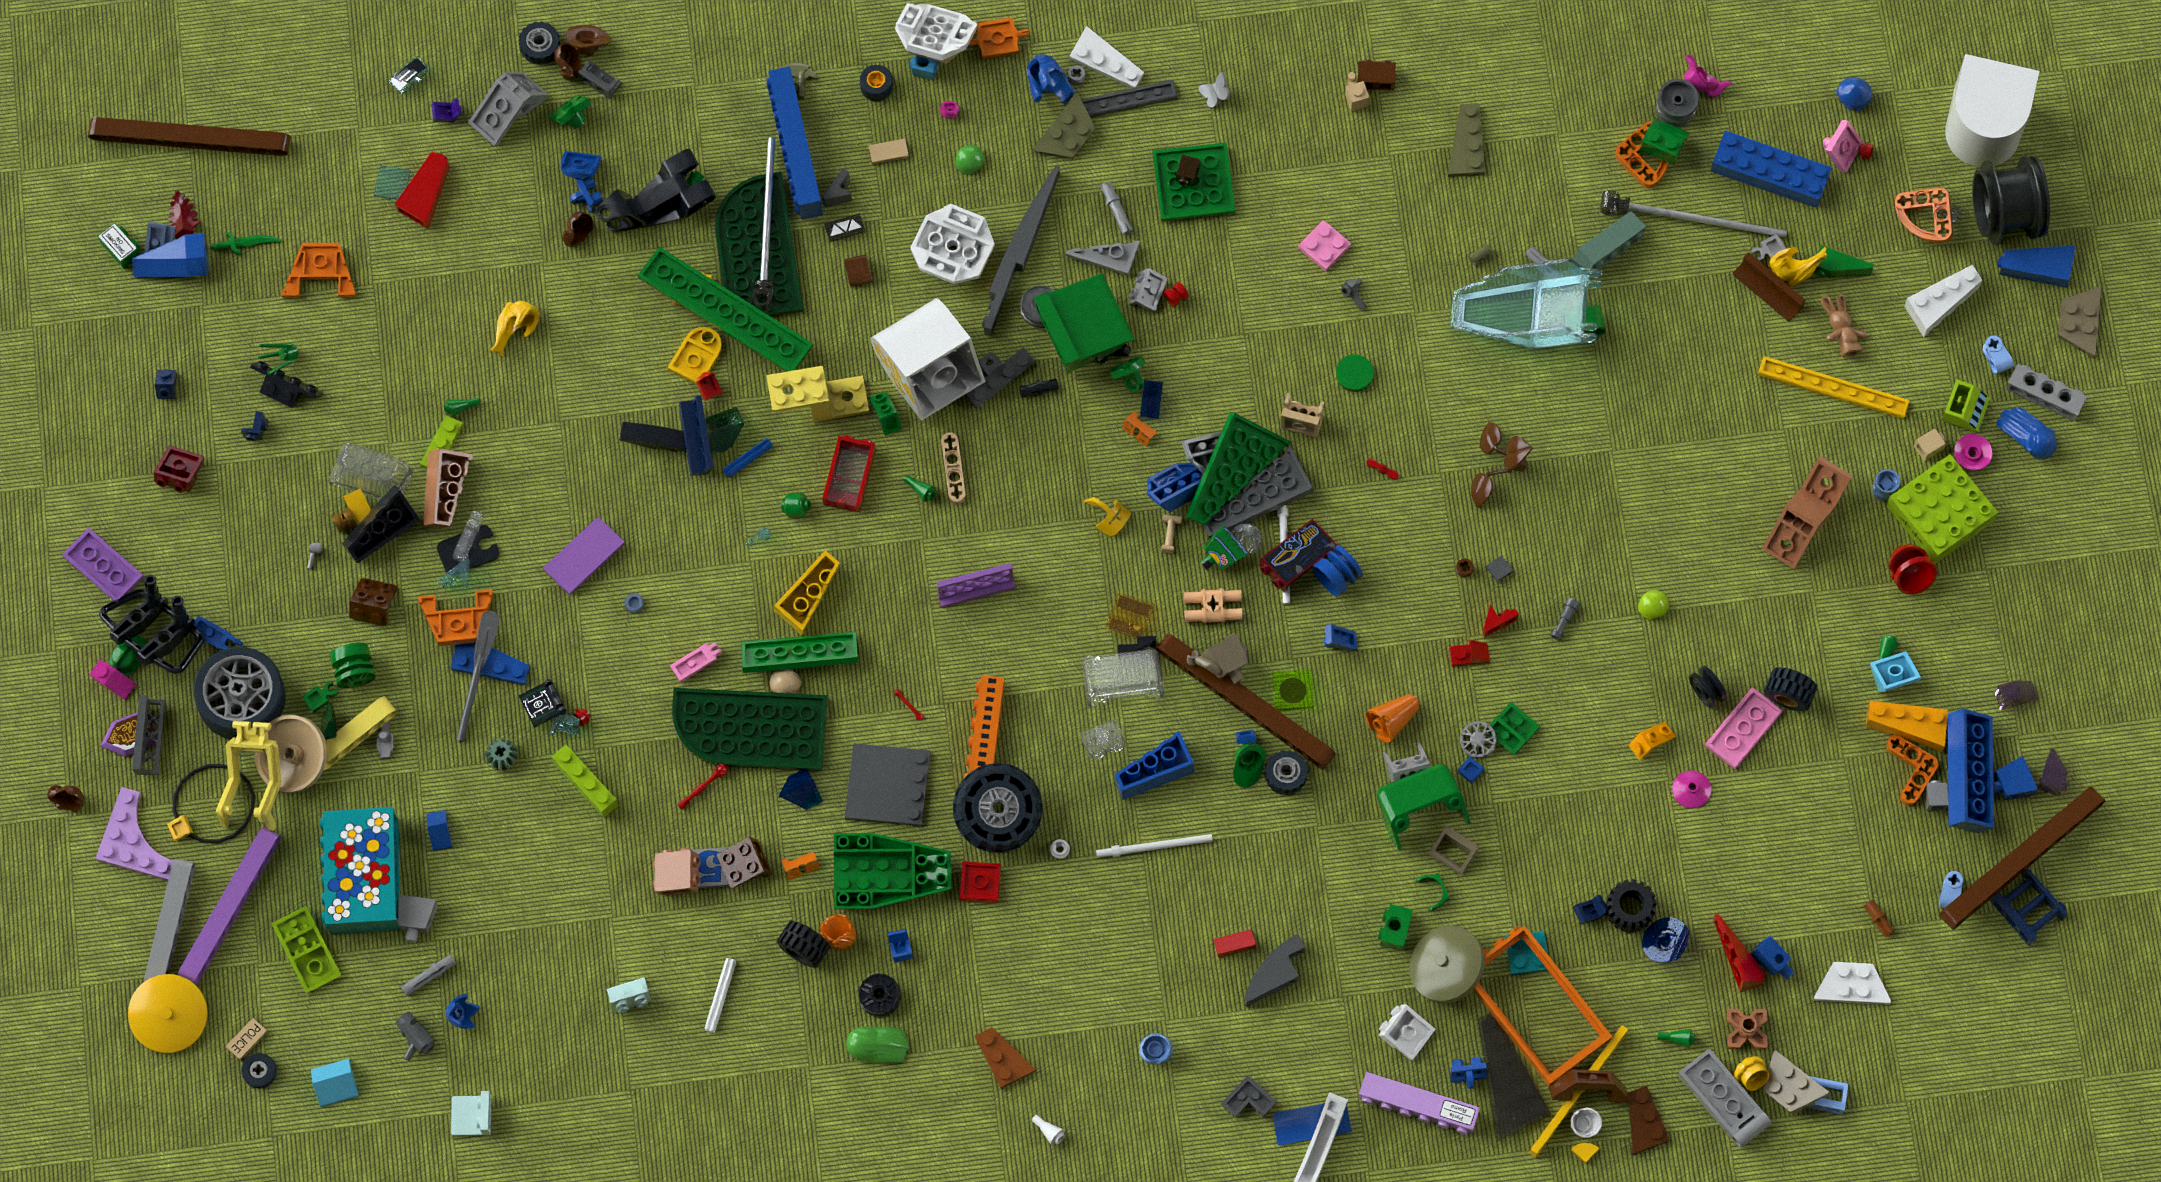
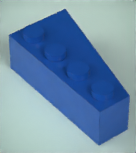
(1157, 767)

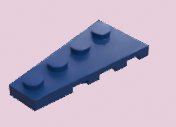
(497, 666)

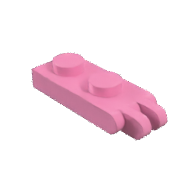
(695, 661)

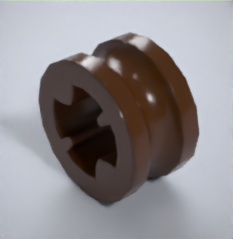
(1470, 566)

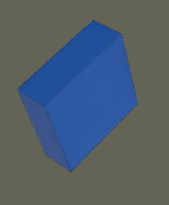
(1245, 736)
(1470, 770)

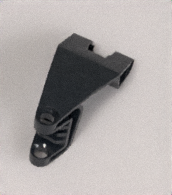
(662, 200)

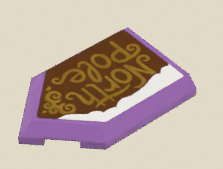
(122, 734)

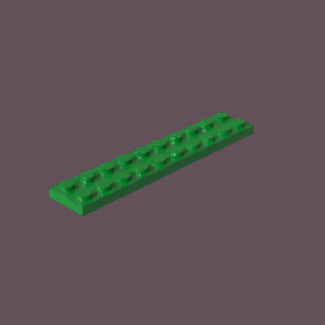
(725, 310)

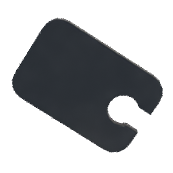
(476, 554)

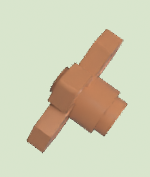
(1753, 1022)

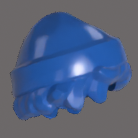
(1854, 93)

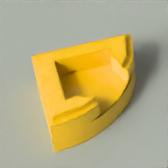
(1585, 1151)

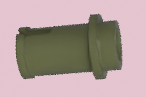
(1480, 254)

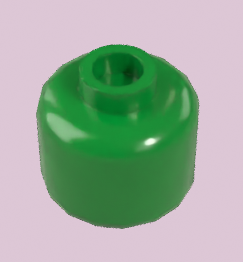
(795, 505)

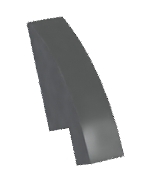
(1275, 971)

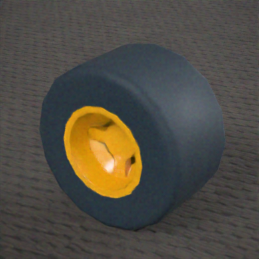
(871, 78)

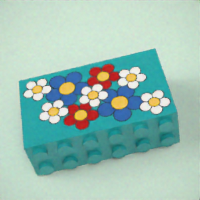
(360, 870)

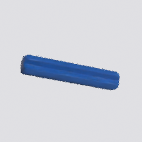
(747, 457)

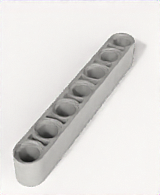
(170, 918)

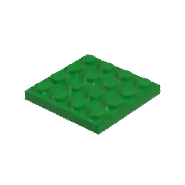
(1212, 189)

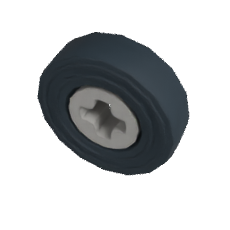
(266, 1077)

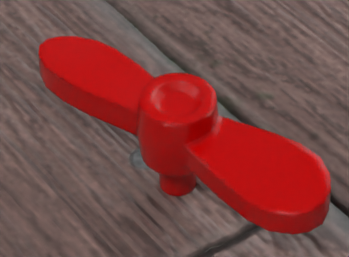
(1392, 474)

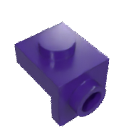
(446, 111)

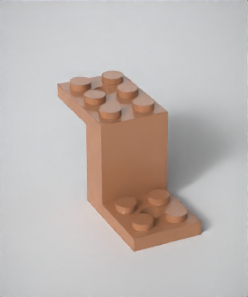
(1807, 512)

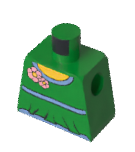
(1222, 549)

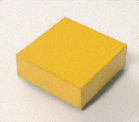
(180, 828)

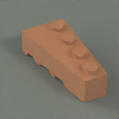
(443, 485)

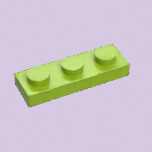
(444, 437)

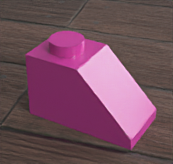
(112, 679)

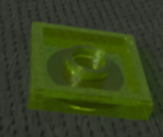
(1292, 689)

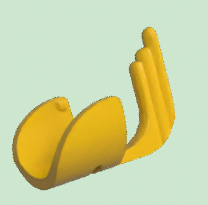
(1116, 525)

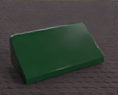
(328, 722)

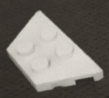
(1852, 984)

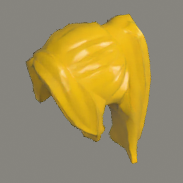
(1793, 270)
(511, 318)

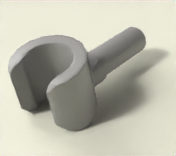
(314, 548)

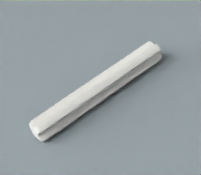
(720, 995)

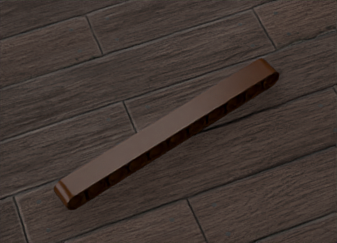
(189, 136)
(1249, 704)
(2022, 858)

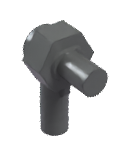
(1351, 289)

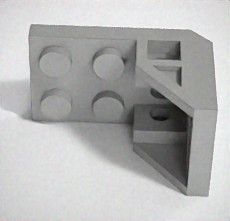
(509, 97)

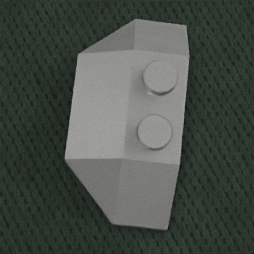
(1200, 450)

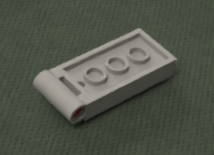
(1724, 1098)

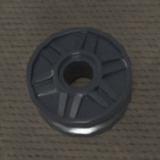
(1707, 687)
(879, 1007)

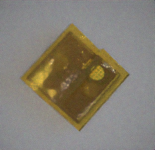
(1130, 615)

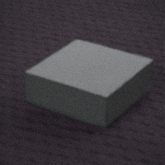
(1499, 568)

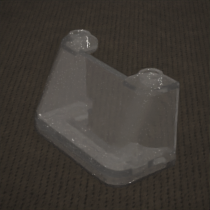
(1122, 676)

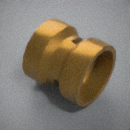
(339, 520)

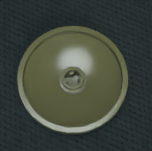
(1447, 964)

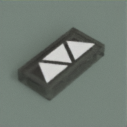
(844, 227)

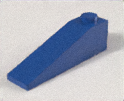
(178, 258)

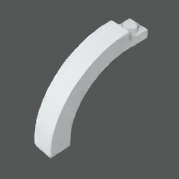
(1322, 1139)

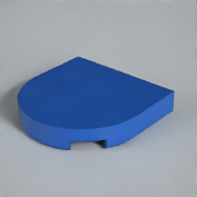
(579, 164)

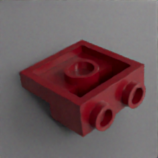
(178, 469)

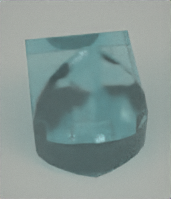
(565, 723)

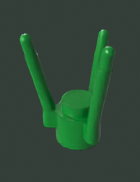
(287, 352)

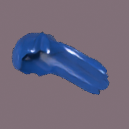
(2028, 432)

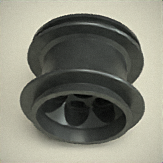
(2011, 199)

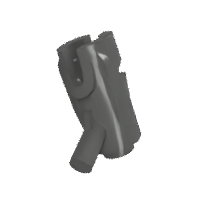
(415, 1033)

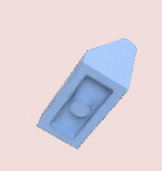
(1831, 1105)

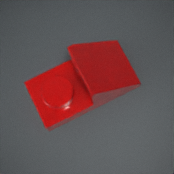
(1494, 622)
(1469, 654)

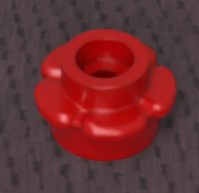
(1866, 150)
(583, 715)

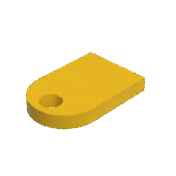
(696, 355)

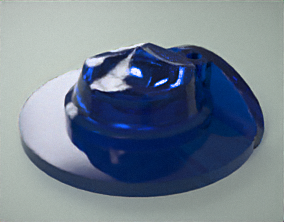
(1665, 940)

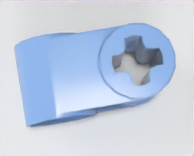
(1998, 358)
(1949, 891)

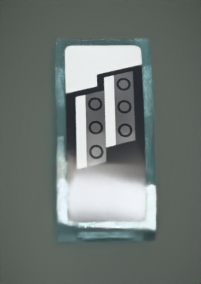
(408, 74)

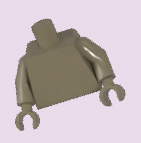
(1223, 658)

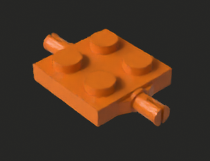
(998, 38)

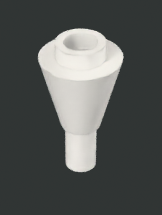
(1053, 1133)

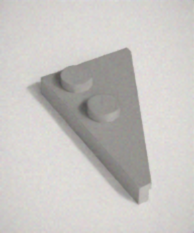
(1112, 257)

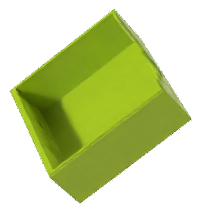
(1942, 509)

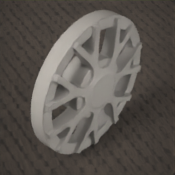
(1478, 739)

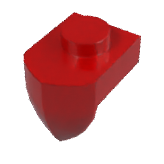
(708, 385)

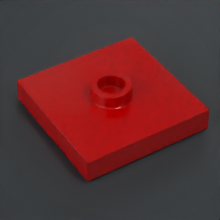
(980, 882)

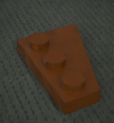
(1645, 1122)

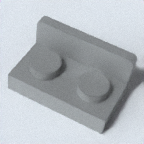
(1147, 289)

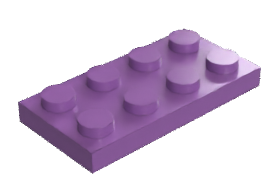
(102, 565)

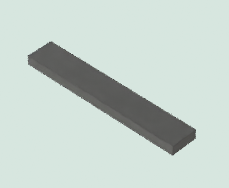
(1130, 98)

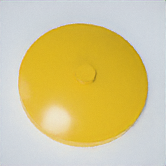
(167, 1013)

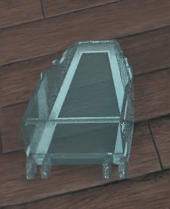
(1529, 304)

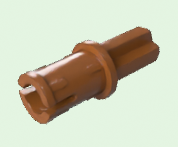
(1879, 918)

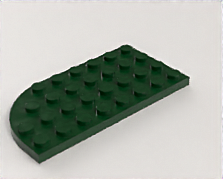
(740, 244)
(752, 727)

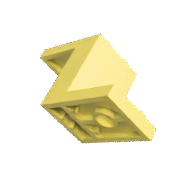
(814, 392)

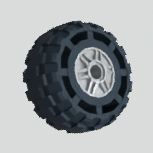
(975, 812)

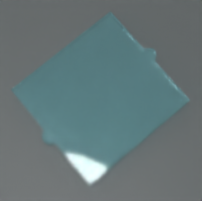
(391, 182)

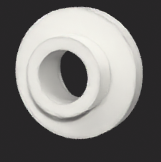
(1060, 843)

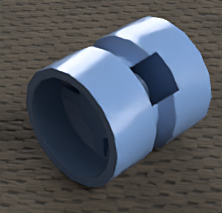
(1885, 484)

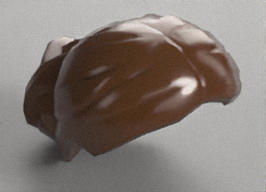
(568, 59)
(577, 229)
(66, 797)

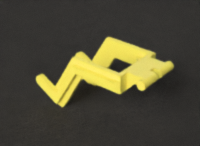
(253, 740)

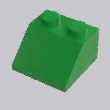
(1664, 141)

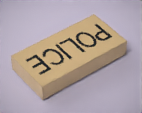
(246, 1039)

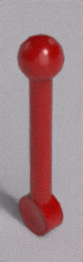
(919, 716)

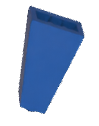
(2041, 265)

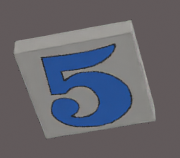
(710, 870)

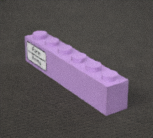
(1418, 1103)

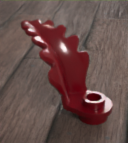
(182, 216)

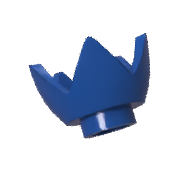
(460, 1012)

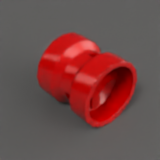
(1176, 294)

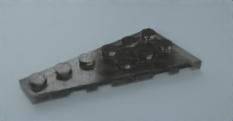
(1511, 1090)

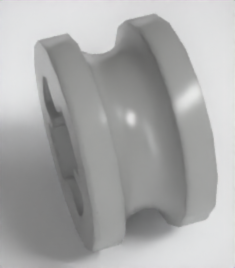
(1076, 80)

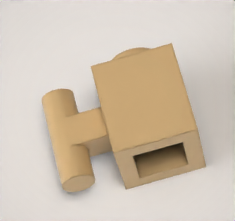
(1356, 93)

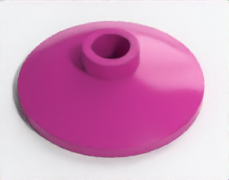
(1977, 445)
(1691, 798)

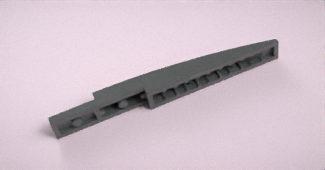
(1019, 250)

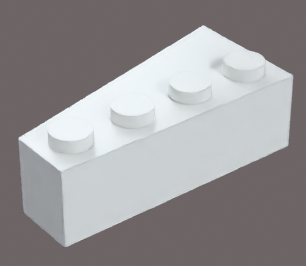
(1939, 300)

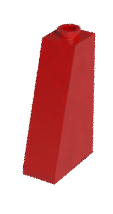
(424, 190)

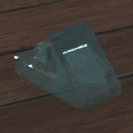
(461, 570)

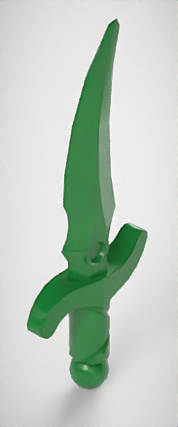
(243, 241)

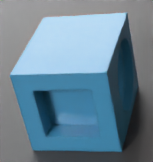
(925, 72)

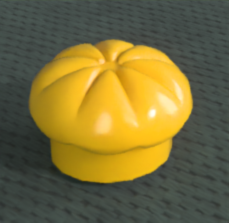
(1751, 1073)

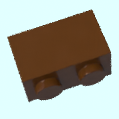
(1377, 74)

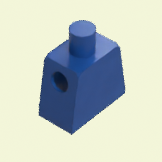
(2014, 780)
(1765, 954)

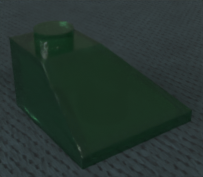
(724, 429)

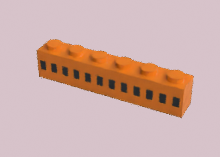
(986, 722)

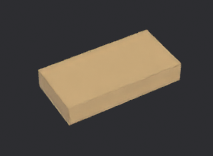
(888, 151)

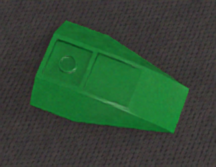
(885, 871)

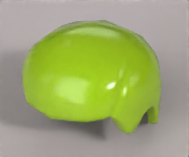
(1653, 604)

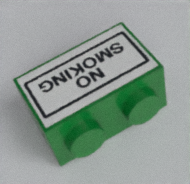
(117, 243)

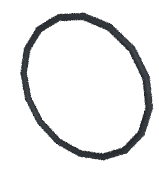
(237, 831)

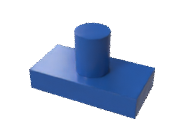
(1340, 638)

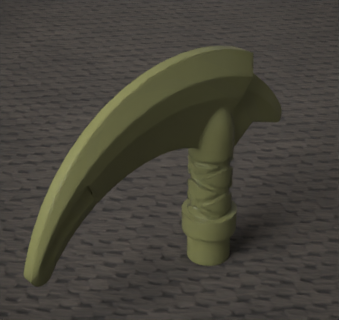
(802, 72)

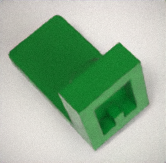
(886, 413)

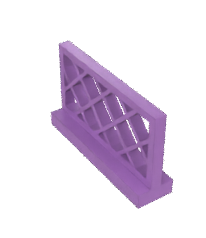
(975, 585)

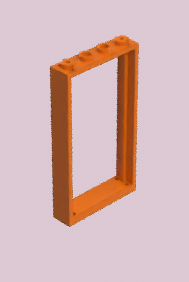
(1500, 947)

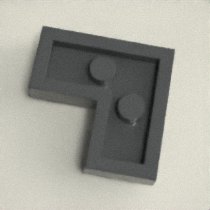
(1246, 1094)

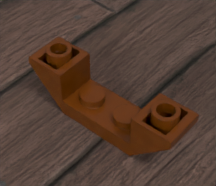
(1563, 1087)

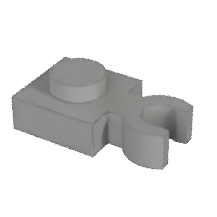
(1769, 247)

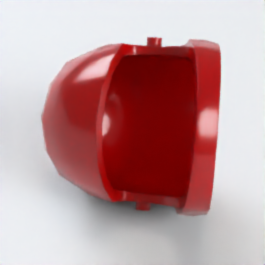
(1912, 569)

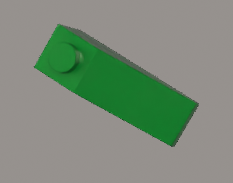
(1842, 265)

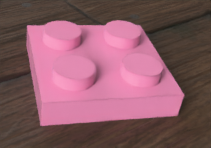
(1324, 245)

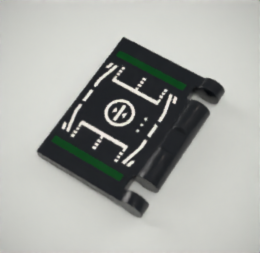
(542, 703)

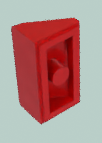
(1234, 943)

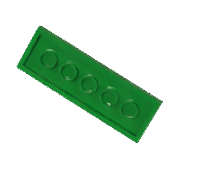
(799, 652)

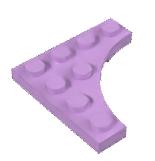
(124, 843)

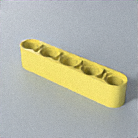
(358, 730)

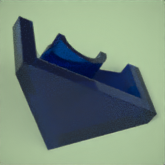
(801, 790)

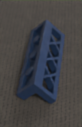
(696, 436)

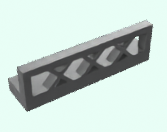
(141, 736)

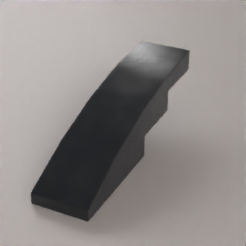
(652, 436)

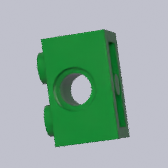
(1401, 917)

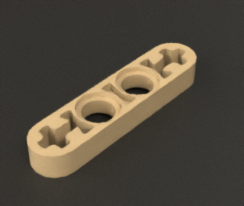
(953, 468)

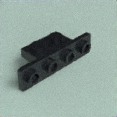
(282, 387)

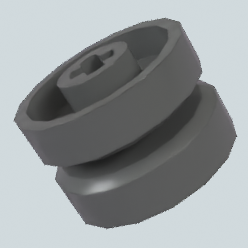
(1677, 102)

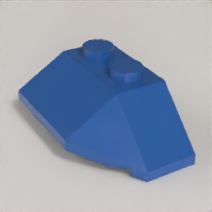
(1174, 485)

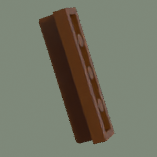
(1769, 287)

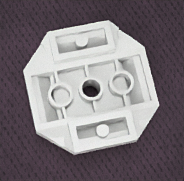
(934, 31)
(953, 228)

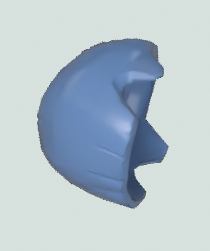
(1156, 1049)

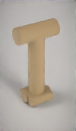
(1171, 520)

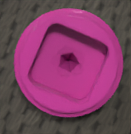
(949, 109)

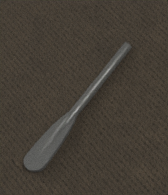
(485, 638)

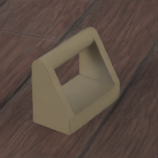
(1460, 842)

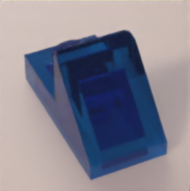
(1151, 399)

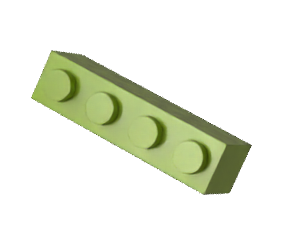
(584, 781)

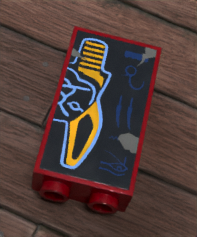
(1296, 555)

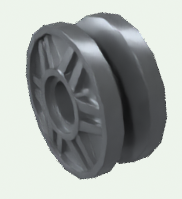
(1028, 308)

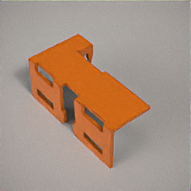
(1144, 428)
(805, 859)

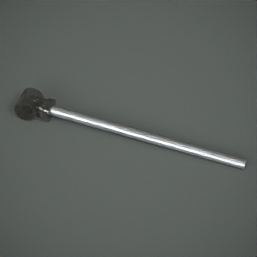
(1612, 203)
(763, 288)

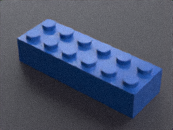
(1771, 169)
(1970, 771)

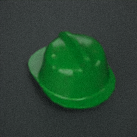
(125, 659)
(1248, 764)

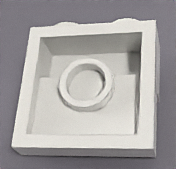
(1406, 1031)

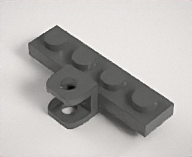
(998, 375)

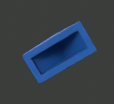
(439, 830)

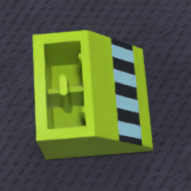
(1966, 406)

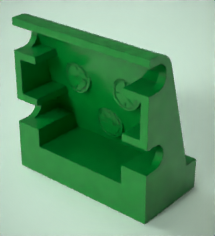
(1083, 321)

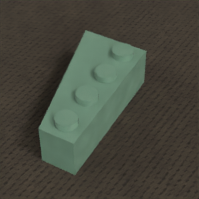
(1610, 242)

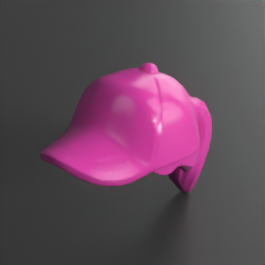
(1702, 81)

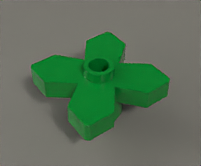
(571, 112)

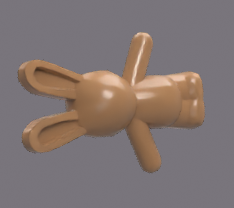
(1841, 322)

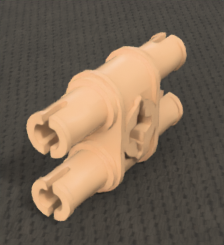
(1220, 614)

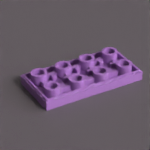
(583, 556)

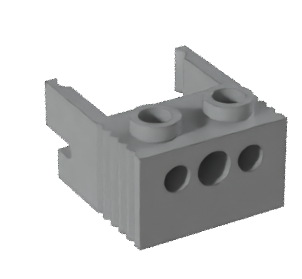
(1406, 767)

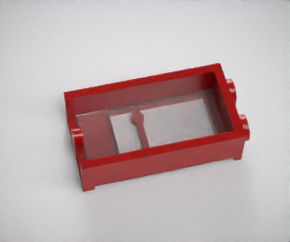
(849, 473)

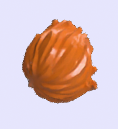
(838, 932)

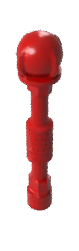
(721, 770)

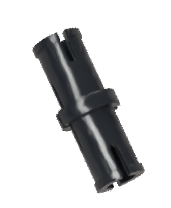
(1038, 388)

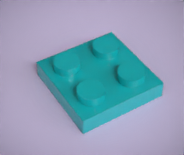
(1522, 958)

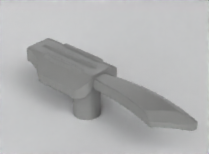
(385, 741)

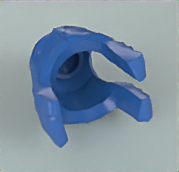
(1048, 77)

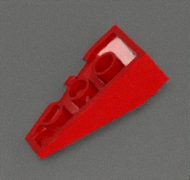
(1743, 965)

